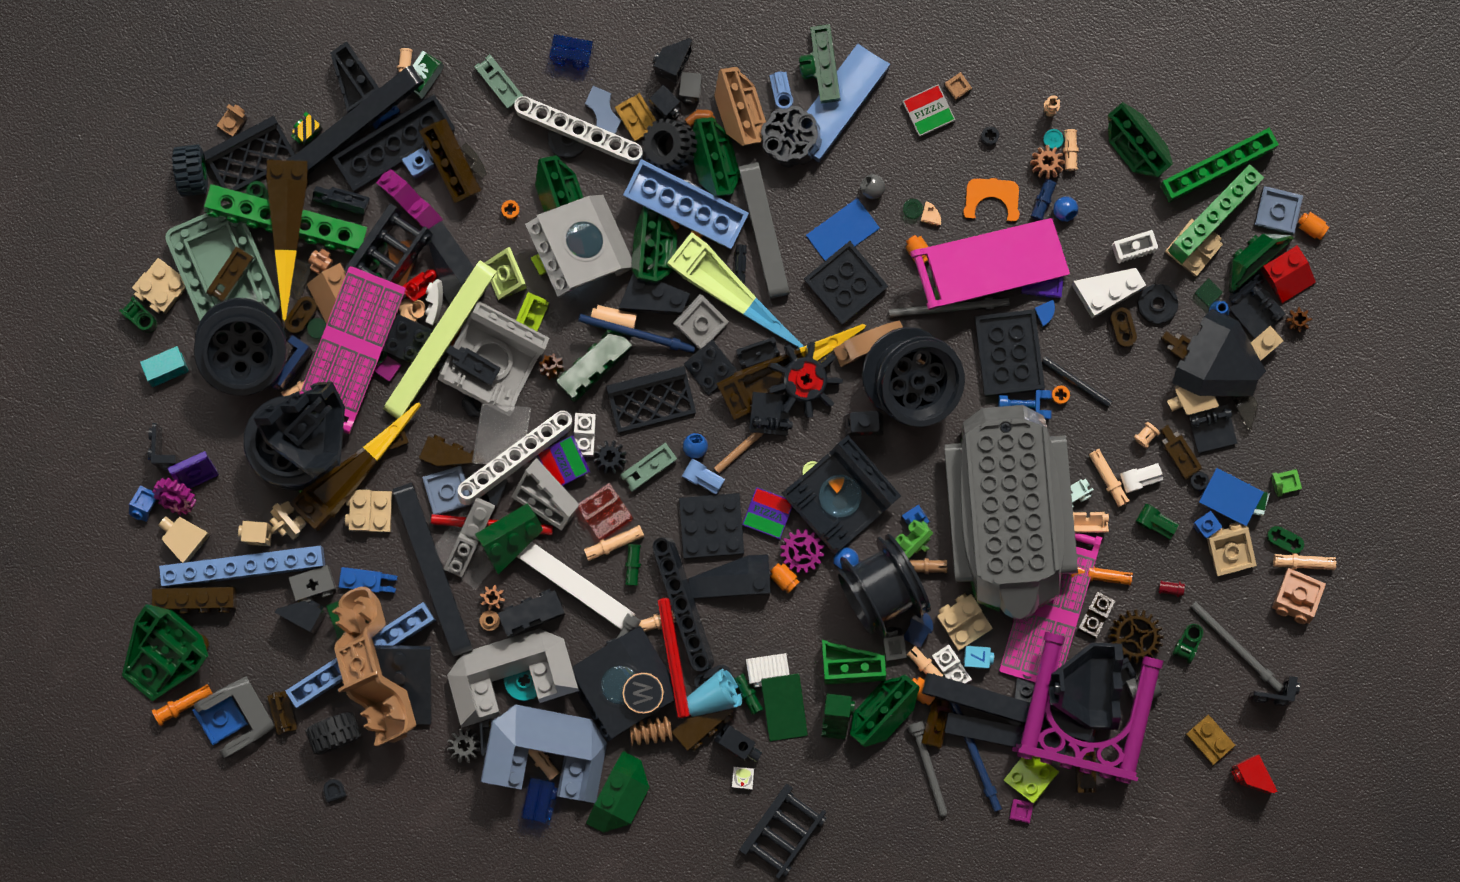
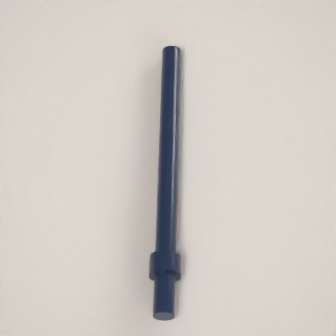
(673, 343)
(990, 791)

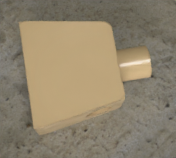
(1191, 402)
(183, 537)

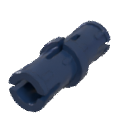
(1043, 199)

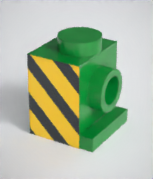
(306, 130)

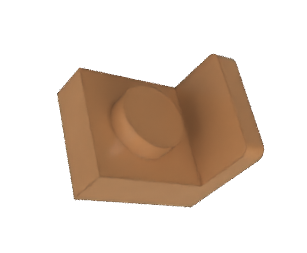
(232, 120)

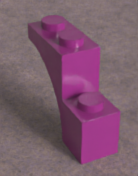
(408, 199)

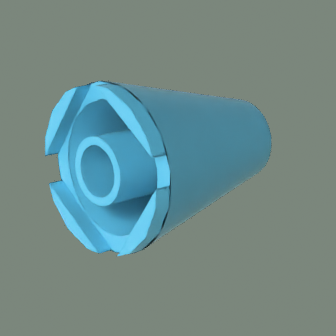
(714, 695)

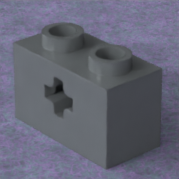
(321, 576)

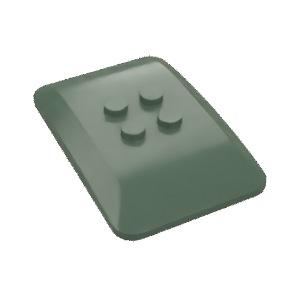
(202, 249)

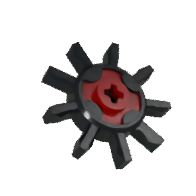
(815, 376)

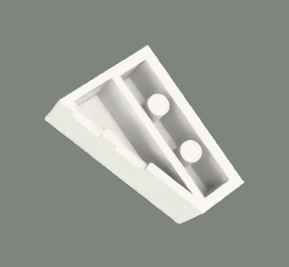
(1108, 290)

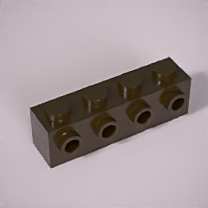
(450, 160)
(196, 599)

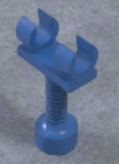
(1039, 394)

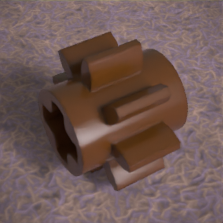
(1302, 315)
(551, 366)

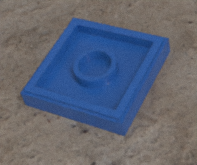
(221, 720)

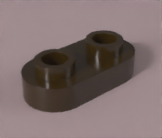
(299, 314)
(1124, 327)

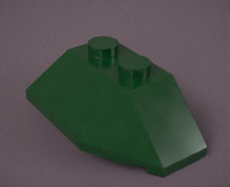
(1137, 141)
(714, 158)
(556, 183)
(653, 246)
(1254, 257)
(884, 710)
(620, 795)

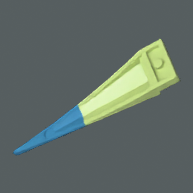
(704, 269)

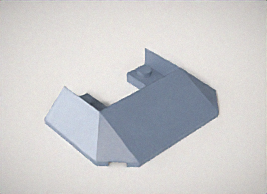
(548, 732)

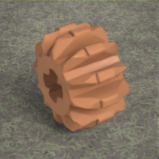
(1048, 155)

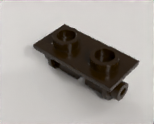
(282, 712)

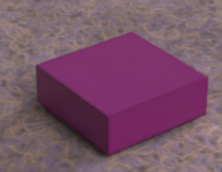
(388, 368)
(1021, 811)

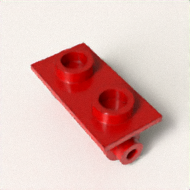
(418, 285)

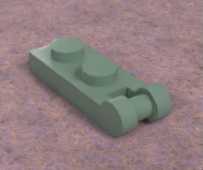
(498, 82)
(649, 466)

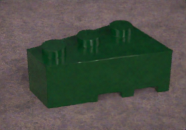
(836, 716)

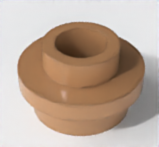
(494, 625)

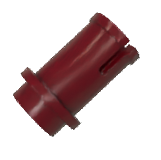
(1172, 588)

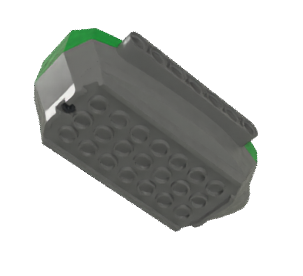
(1011, 510)

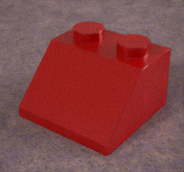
(1289, 274)
(1254, 775)

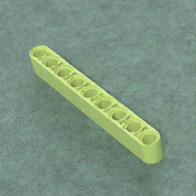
(440, 339)

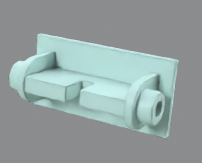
(1080, 491)

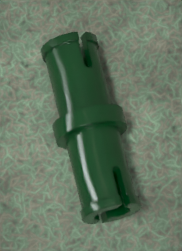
(633, 564)
(748, 694)

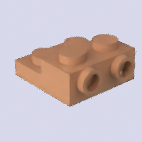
(1298, 596)

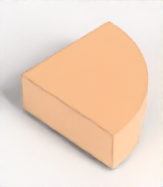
(931, 215)

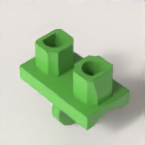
(916, 539)

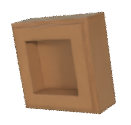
(958, 86)

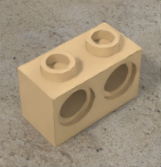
(255, 533)

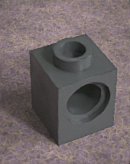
(690, 87)

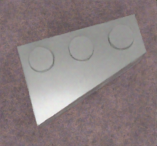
(545, 495)

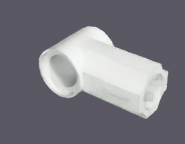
(1136, 479)

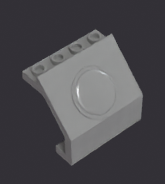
(502, 342)

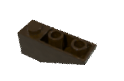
(445, 455)
(696, 728)

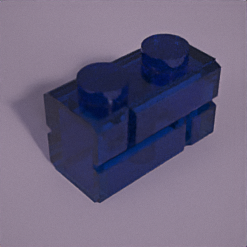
(571, 51)
(539, 800)

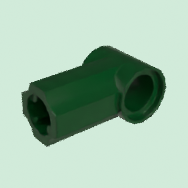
(1153, 519)

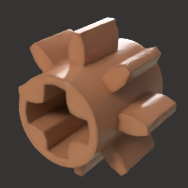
(320, 261)
(495, 602)

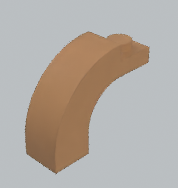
(860, 345)

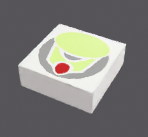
(743, 778)

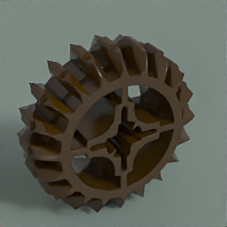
(1133, 627)

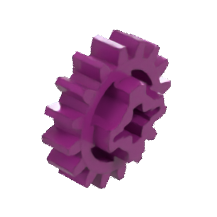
(174, 496)
(790, 543)

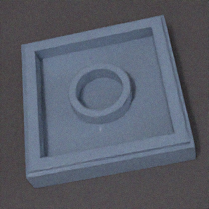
(1278, 210)
(443, 490)

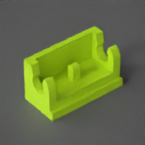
(532, 311)

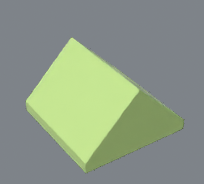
(508, 276)

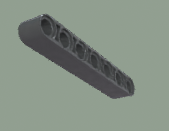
(764, 230)

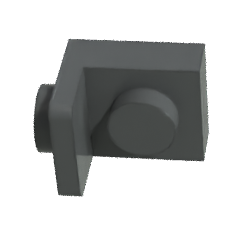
(894, 644)

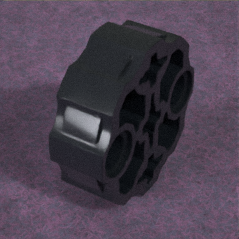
(783, 154)

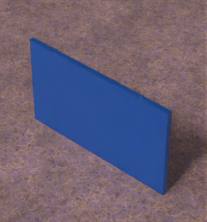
(849, 224)

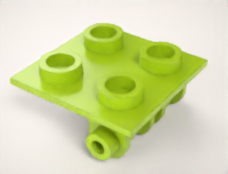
(1031, 777)

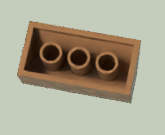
(326, 289)

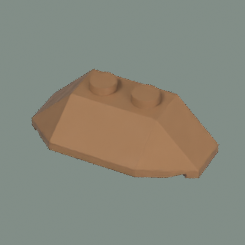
(739, 106)

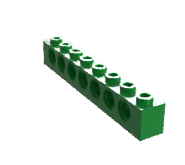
(259, 205)

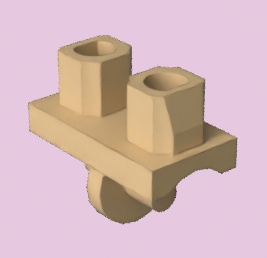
(283, 523)

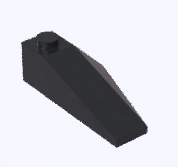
(449, 261)

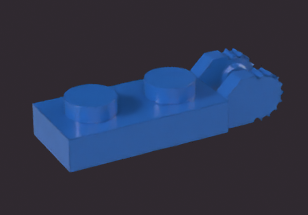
(355, 578)

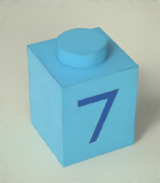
(978, 657)

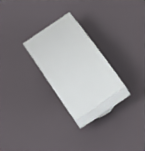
(435, 296)
(585, 433)
(951, 665)

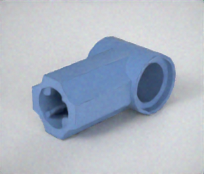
(781, 89)
(700, 475)

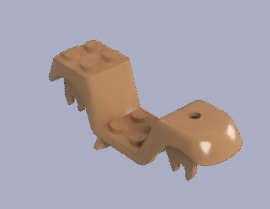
(384, 702)

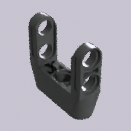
(251, 707)

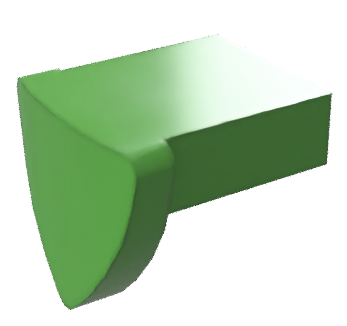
(1286, 482)

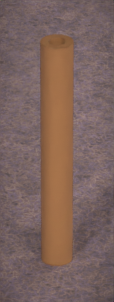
(737, 452)

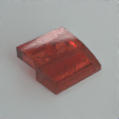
(604, 511)

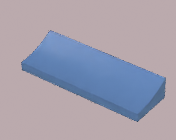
(856, 81)
(685, 204)

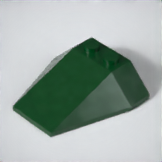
(162, 651)

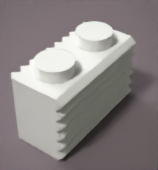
(1134, 246)
(766, 667)

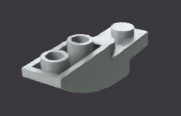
(467, 540)

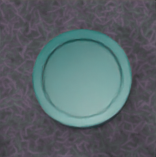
(1053, 138)

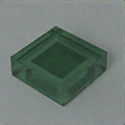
(1208, 292)

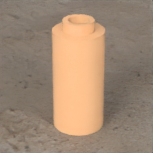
(615, 316)

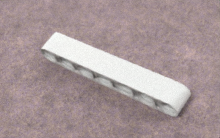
(573, 122)
(519, 449)
(575, 584)

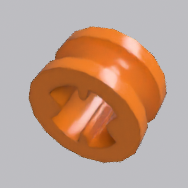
(514, 213)
(1065, 391)

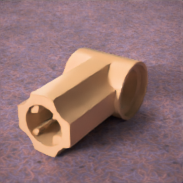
(412, 310)

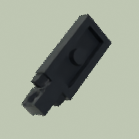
(341, 199)
(474, 364)

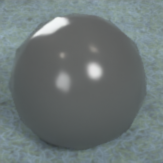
(872, 186)

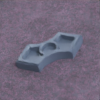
(599, 103)

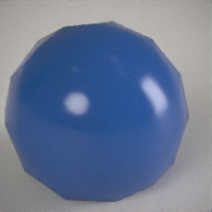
(1065, 208)
(695, 445)
(849, 554)

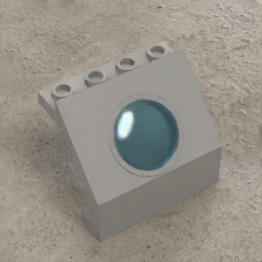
(579, 243)

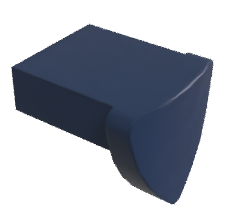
(919, 630)

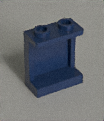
(294, 364)

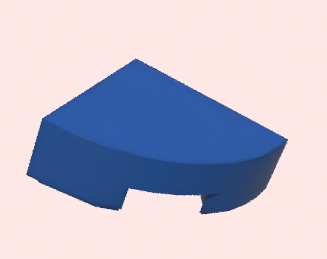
(1045, 312)

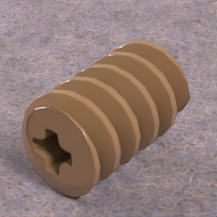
(651, 731)

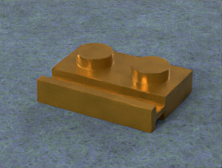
(635, 116)
(1210, 739)

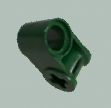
(137, 314)
(1188, 644)

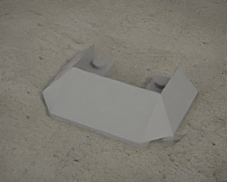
(533, 651)

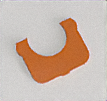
(985, 188)

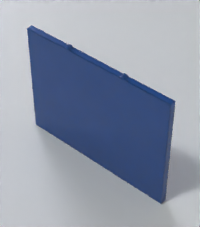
(1231, 496)

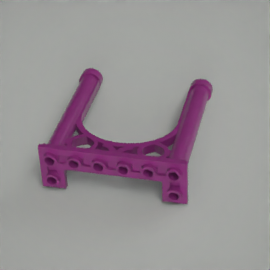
(1134, 729)

